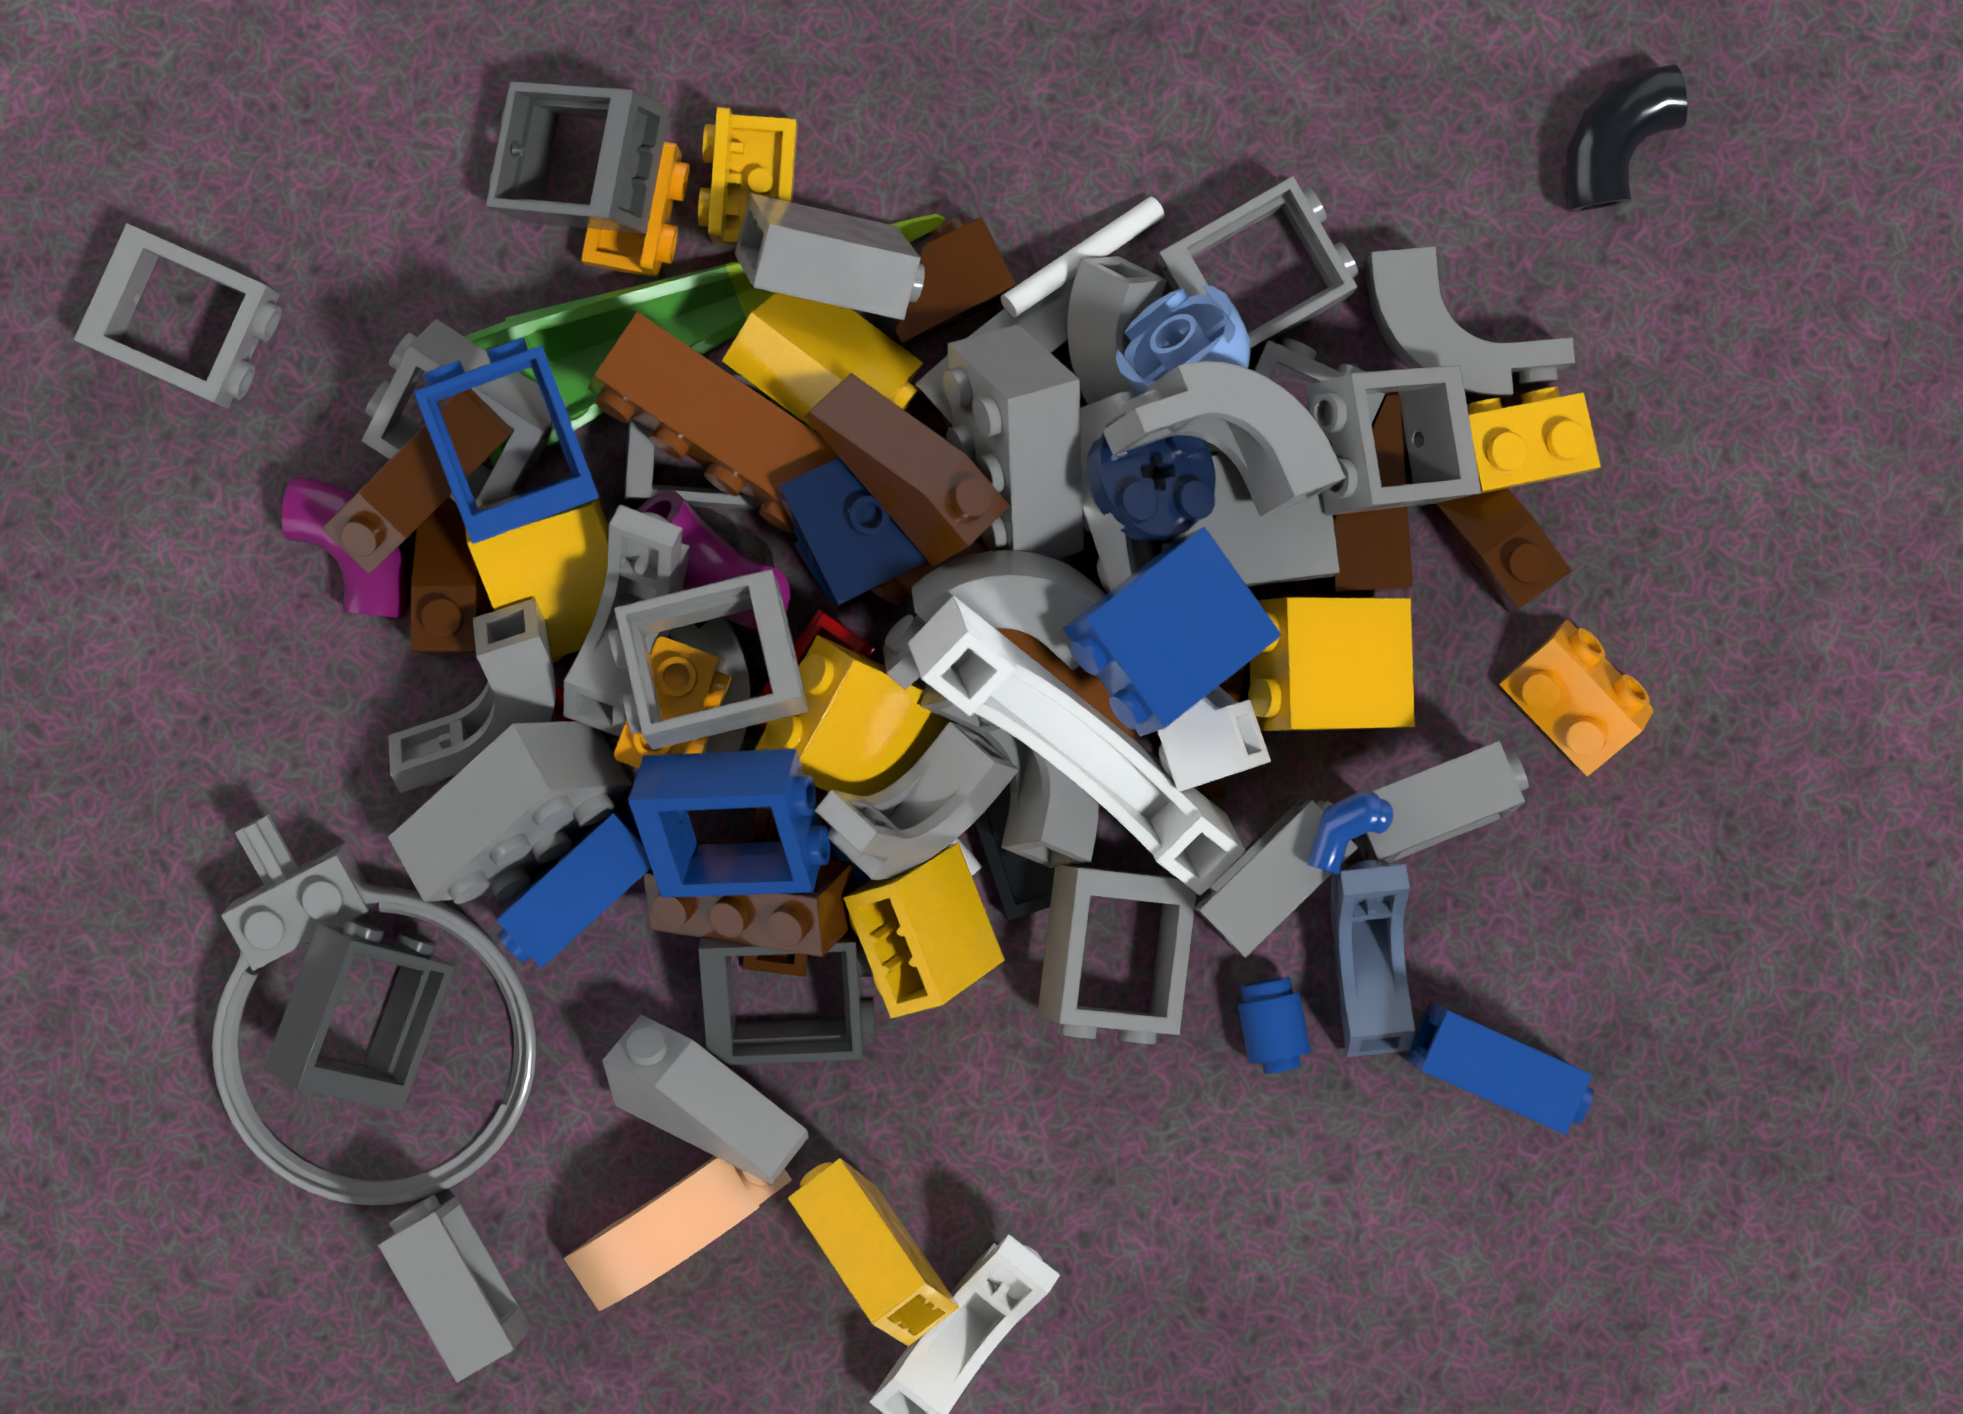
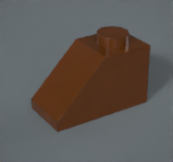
(960, 280)

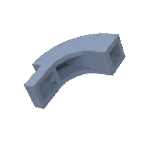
(1370, 957)

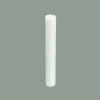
(1096, 246)

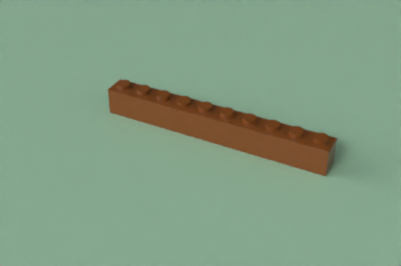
(755, 449)

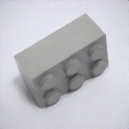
(1022, 429)
(510, 811)

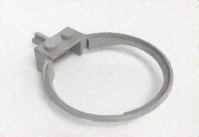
(284, 918)

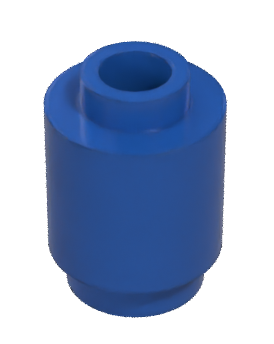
(1273, 1024)

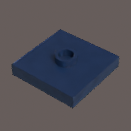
(846, 532)

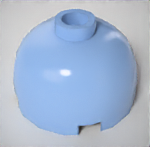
(1180, 332)

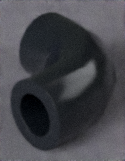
(1613, 130)

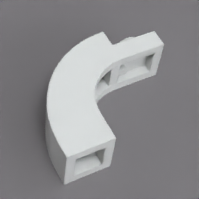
(991, 1301)

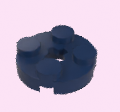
(1150, 513)

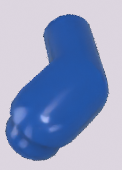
(1344, 822)

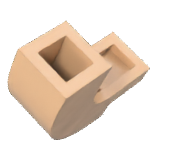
(667, 1230)

